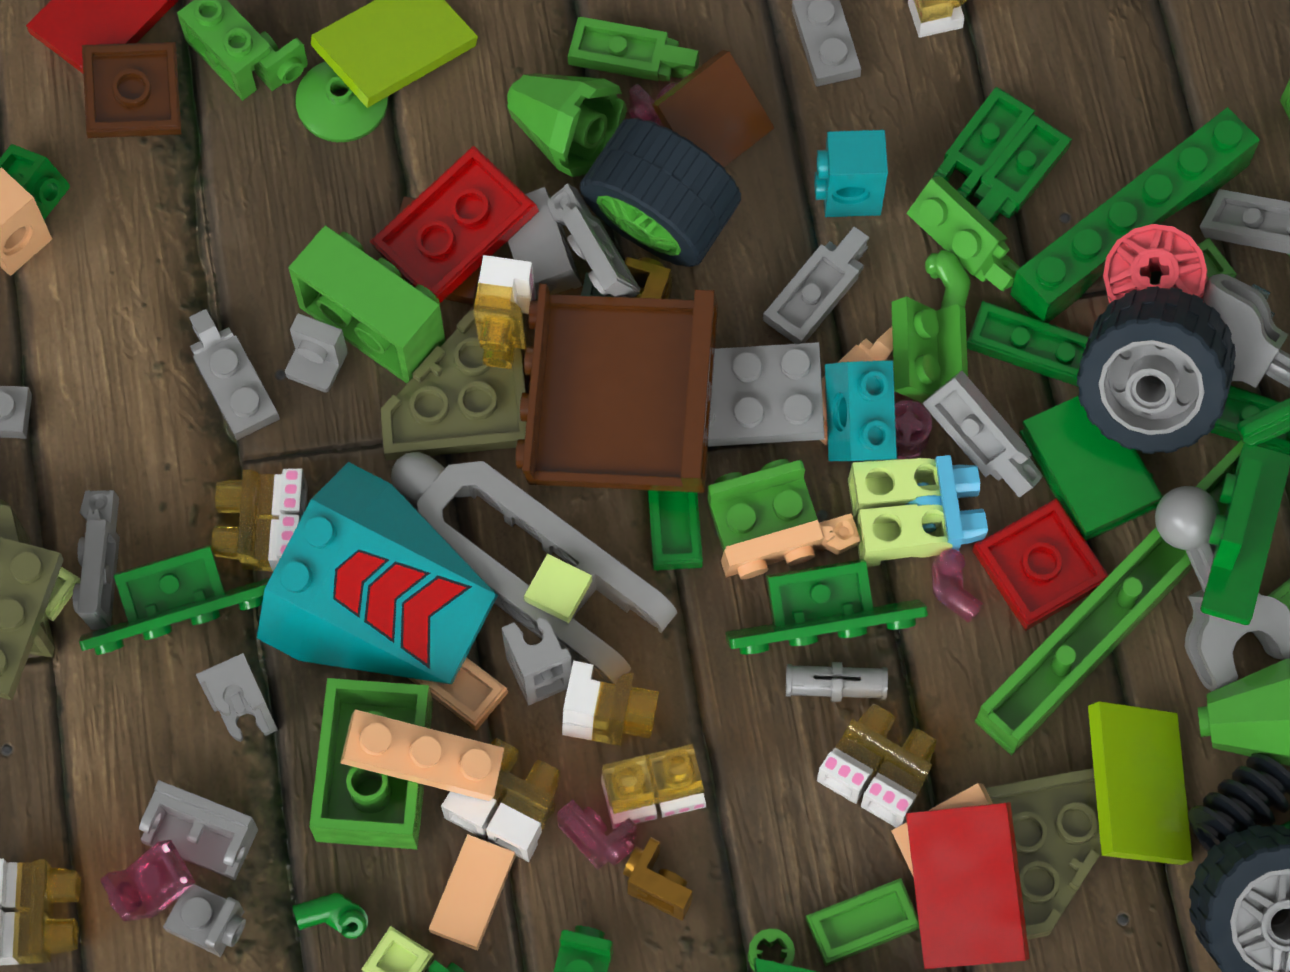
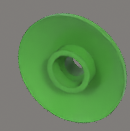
(334, 116)

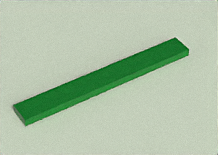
(1058, 353)

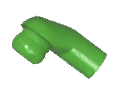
(953, 276)

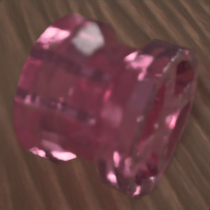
(909, 419)

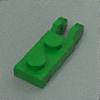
(984, 139)

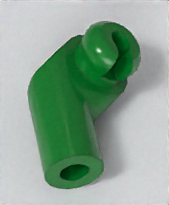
(335, 911)

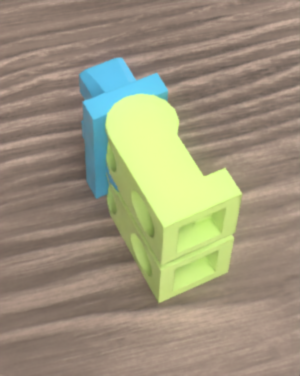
(913, 507)

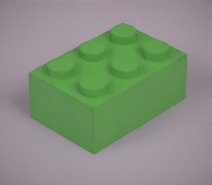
(368, 302)
(357, 803)

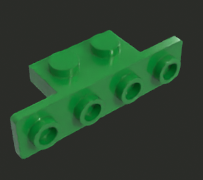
(1244, 533)
(169, 593)
(821, 603)

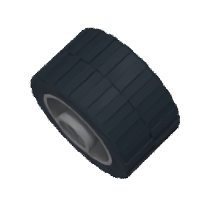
(1156, 370)
(1245, 901)

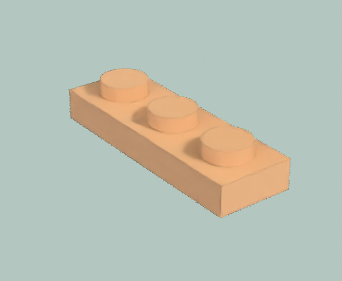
(422, 755)

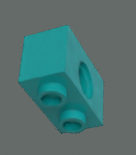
(852, 173)
(860, 411)

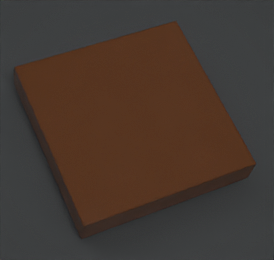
(131, 90)
(715, 109)

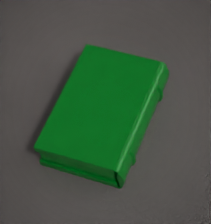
(1088, 473)

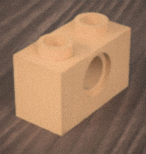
(21, 225)

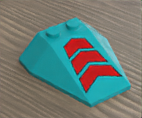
(373, 586)

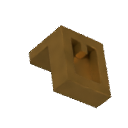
(651, 277)
(661, 889)

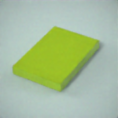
(392, 44)
(1139, 783)

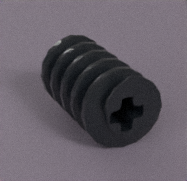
(1242, 801)

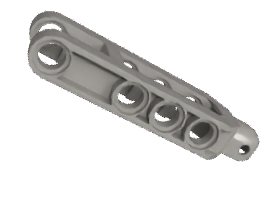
(433, 486)

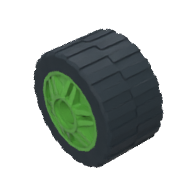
(661, 192)

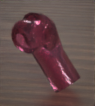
(948, 585)

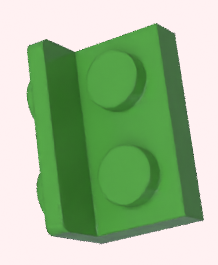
(224, 42)
(927, 347)
(760, 502)

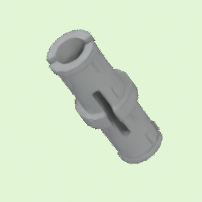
(836, 681)

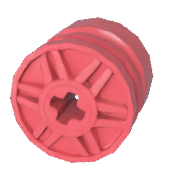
(1151, 250)

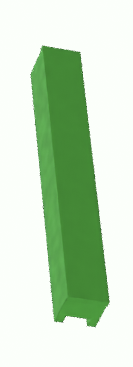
(1092, 630)

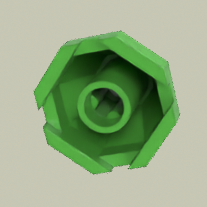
(567, 117)
(1251, 714)

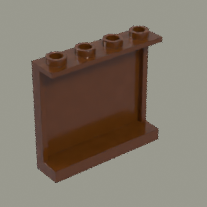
(618, 392)

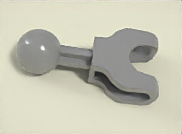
(1252, 330)
(1185, 522)

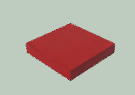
(1040, 564)

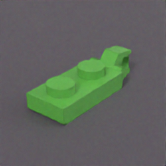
(629, 51)
(965, 232)

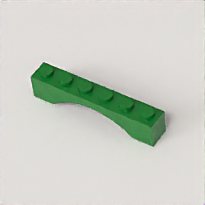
(1182, 176)

